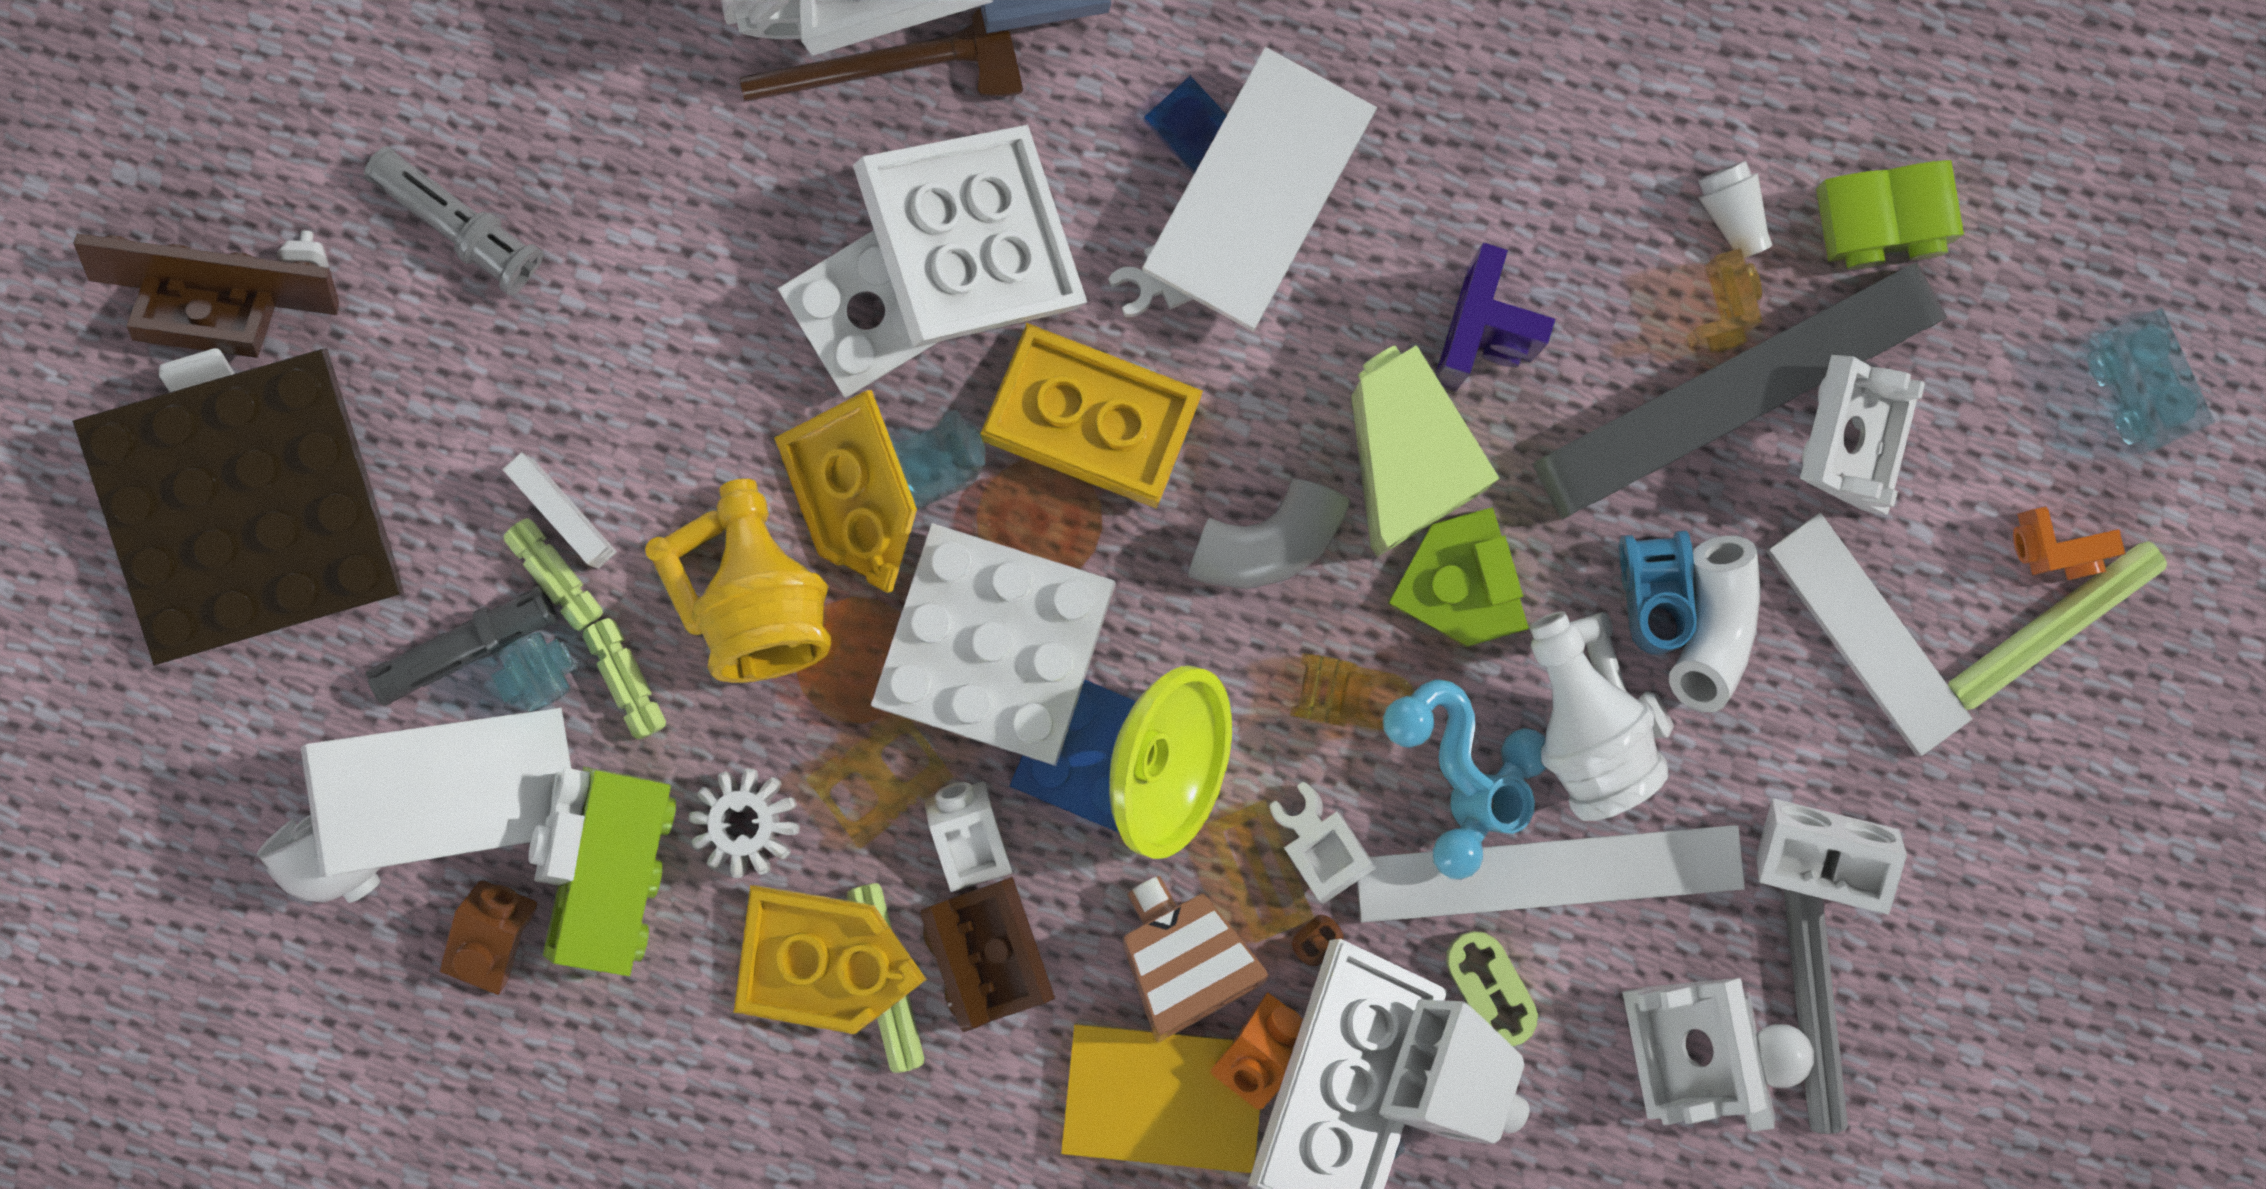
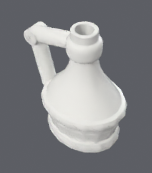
(1597, 732)

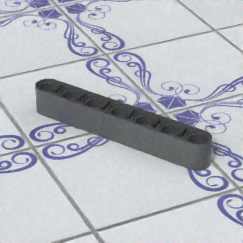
(1737, 391)

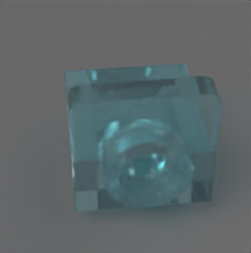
(941, 459)

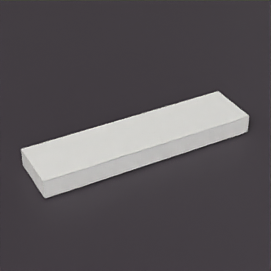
(1869, 635)

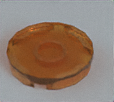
(1062, 538)
(849, 674)

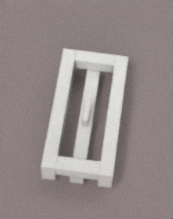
(559, 510)

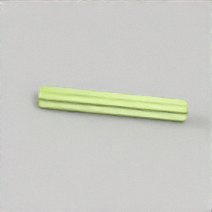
(2058, 625)

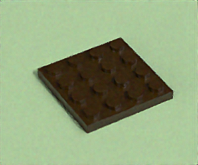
(239, 506)

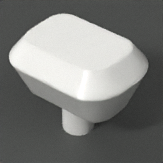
(303, 250)
(1662, 722)

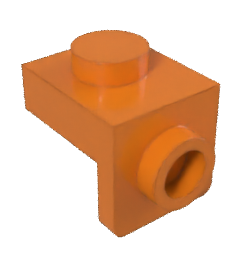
(2079, 557)
(1260, 1052)

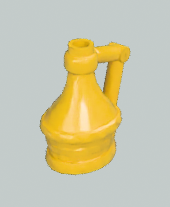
(760, 606)

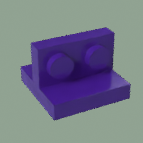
(1479, 321)

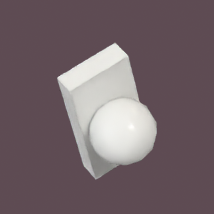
(1783, 1062)

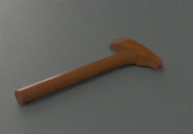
(993, 52)

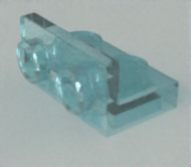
(2149, 382)

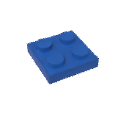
(1083, 769)

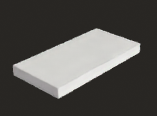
(1259, 189)
(432, 789)
(1330, 1099)

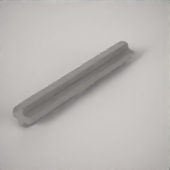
(1816, 1010)

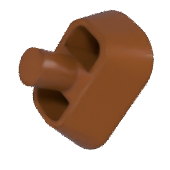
(1313, 939)

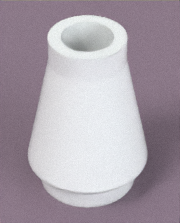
(1737, 207)

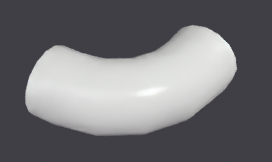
(1726, 623)

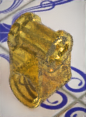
(1345, 695)

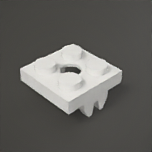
(820, 307)
(1882, 410)
(1670, 1080)

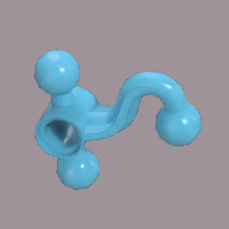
(1411, 722)

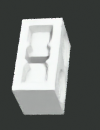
(1830, 856)

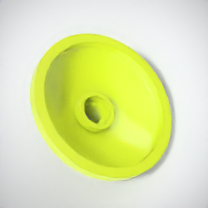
(1170, 761)

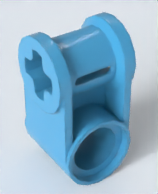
(1660, 586)

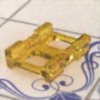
(891, 792)

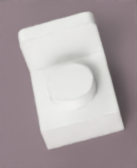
(966, 835)

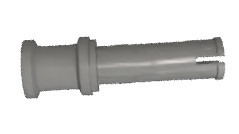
(476, 236)

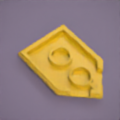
(851, 488)
(820, 961)

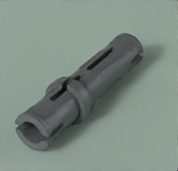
(453, 650)

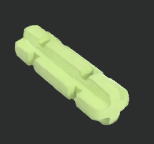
(553, 574)
(624, 678)

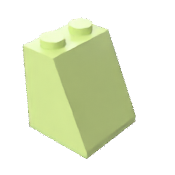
(1412, 448)

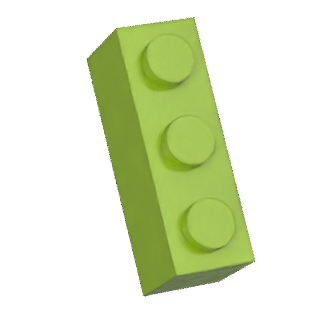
(602, 910)

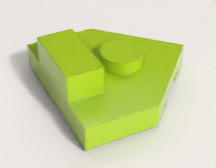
(1463, 581)

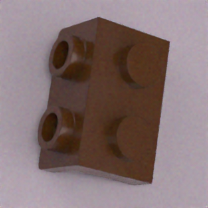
(986, 954)

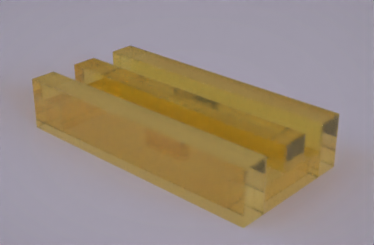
(1280, 921)

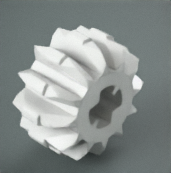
(746, 844)

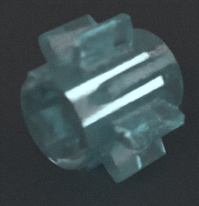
(534, 671)

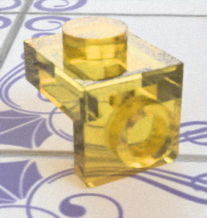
(1736, 293)

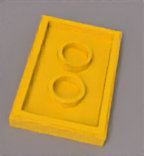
(1091, 415)
(1155, 1101)

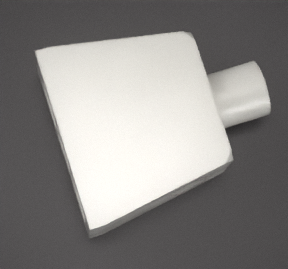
(1456, 1076)

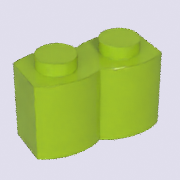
(1890, 213)

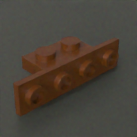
(204, 296)

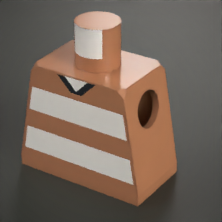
(1185, 959)

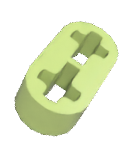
(1504, 978)

